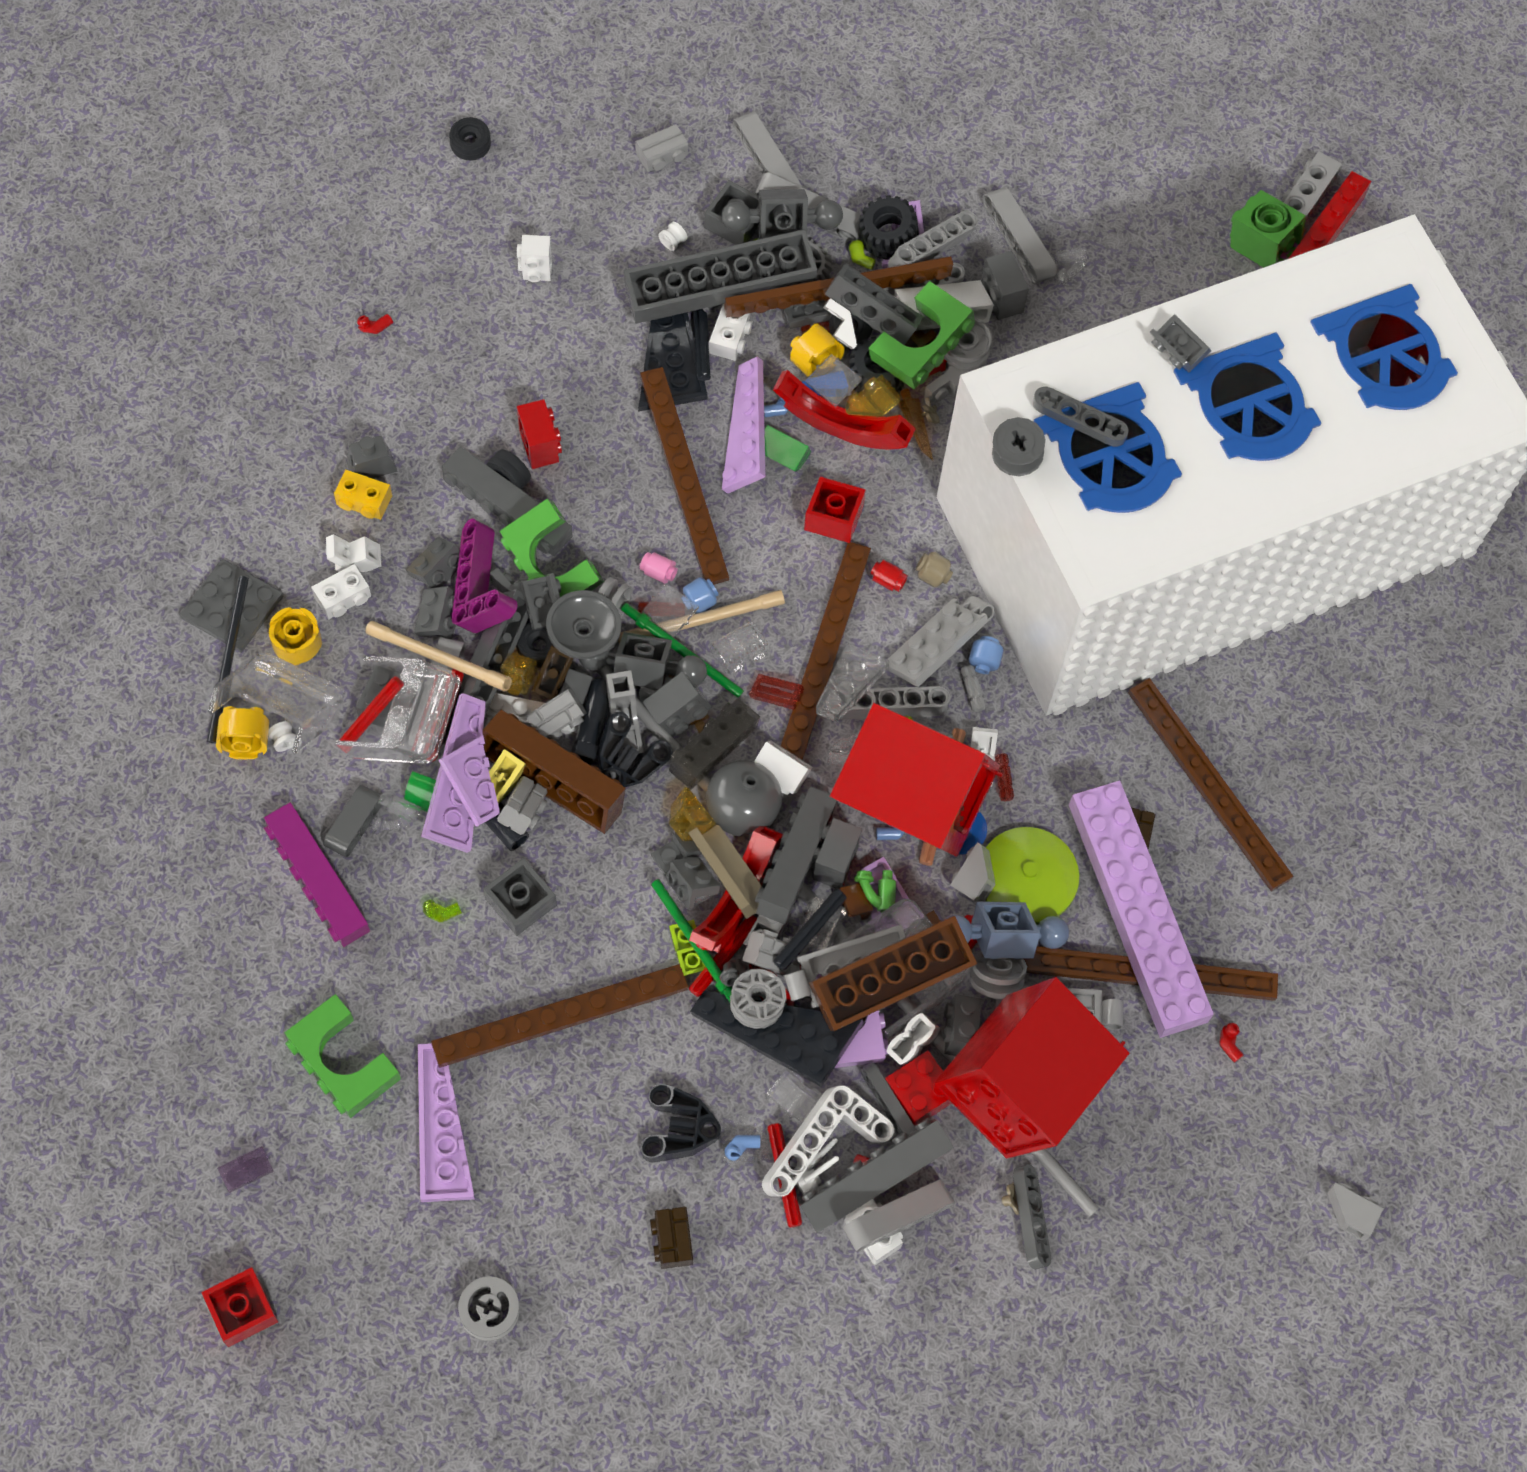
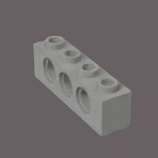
(1312, 184)

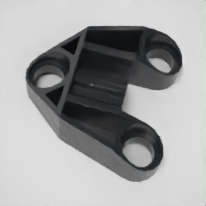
(611, 743)
(681, 1146)

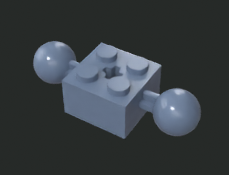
(1010, 930)

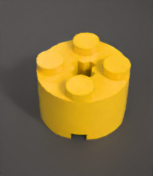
(814, 348)
(295, 635)
(242, 732)

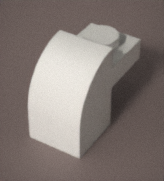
(361, 552)

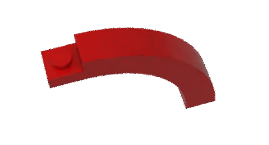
(861, 430)
(726, 916)

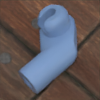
(776, 409)
(888, 833)
(739, 1144)

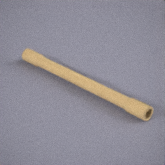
(762, 602)
(488, 676)

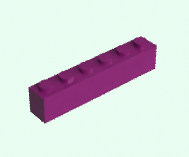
(316, 874)

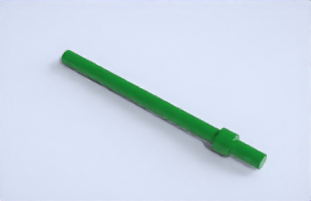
(644, 622)
(687, 930)

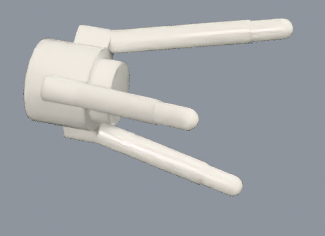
(810, 1177)

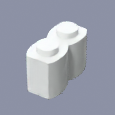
(917, 1034)

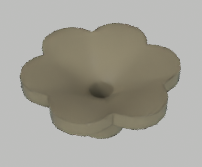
(1010, 1199)

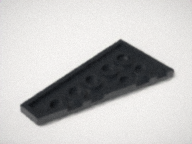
(673, 348)
(796, 1040)

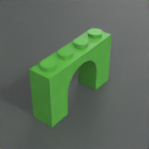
(915, 364)
(526, 533)
(350, 1091)

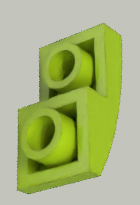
(686, 955)

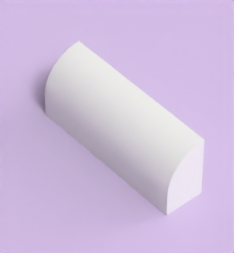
(969, 293)

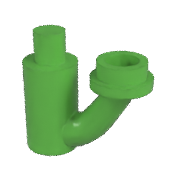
(886, 889)

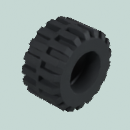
(887, 212)
(861, 358)

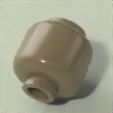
(934, 569)

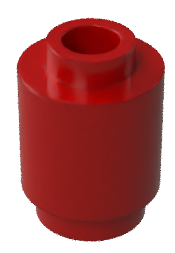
(889, 575)

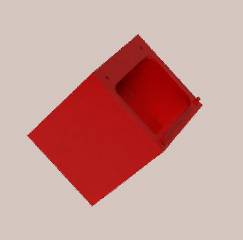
(915, 779)
(1032, 1068)

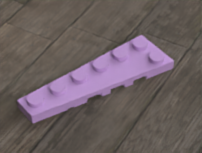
(747, 436)
(447, 817)
(441, 1142)

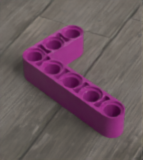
(473, 604)

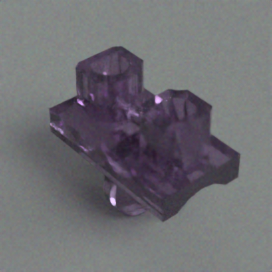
(245, 1169)

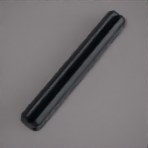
(701, 345)
(810, 929)

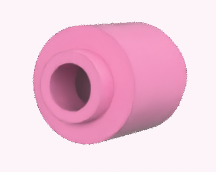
(658, 567)

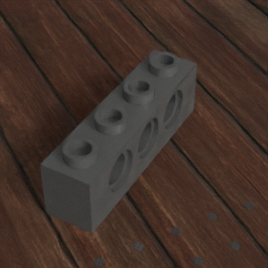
(884, 304)

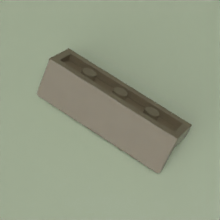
(729, 868)

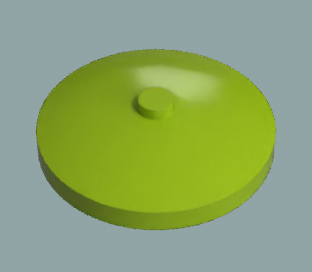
(1035, 870)

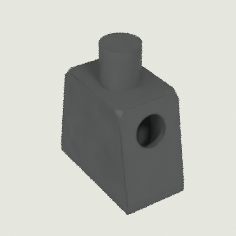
(370, 457)

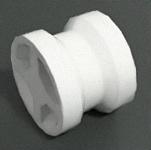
(672, 236)
(282, 736)

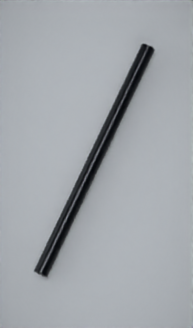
(229, 649)

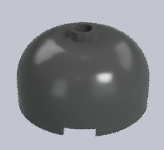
(743, 797)

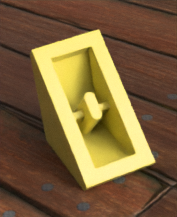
(506, 774)

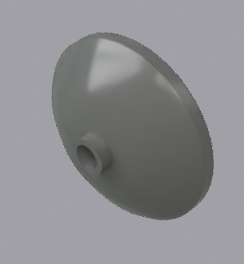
(581, 612)

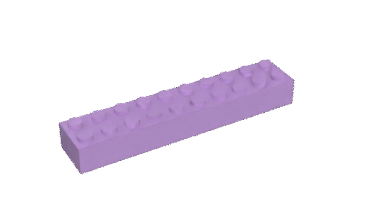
(1140, 909)

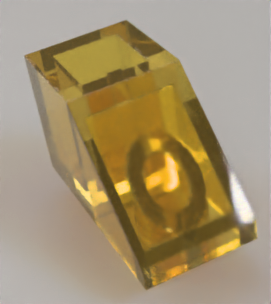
(874, 400)
(521, 671)
(688, 814)

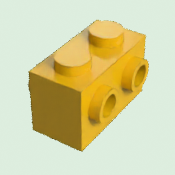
(363, 495)

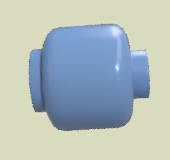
(701, 593)
(986, 654)

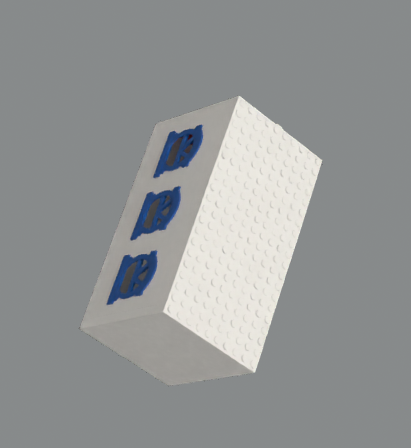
(1230, 524)

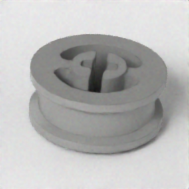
(480, 1329)

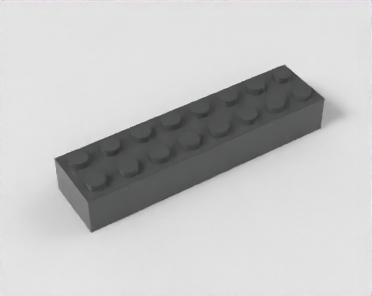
(713, 275)

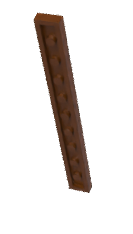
(814, 291)
(684, 476)
(826, 648)
(1210, 785)
(1119, 970)
(558, 1015)

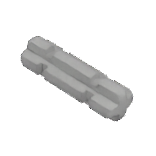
(973, 688)

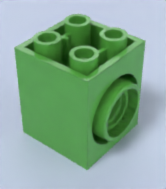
(1266, 229)

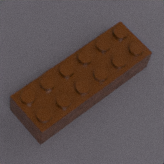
(566, 777)
(892, 973)

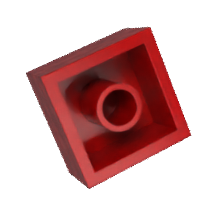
(539, 433)
(834, 509)
(916, 1089)
(239, 1307)

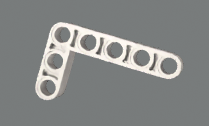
(820, 1134)

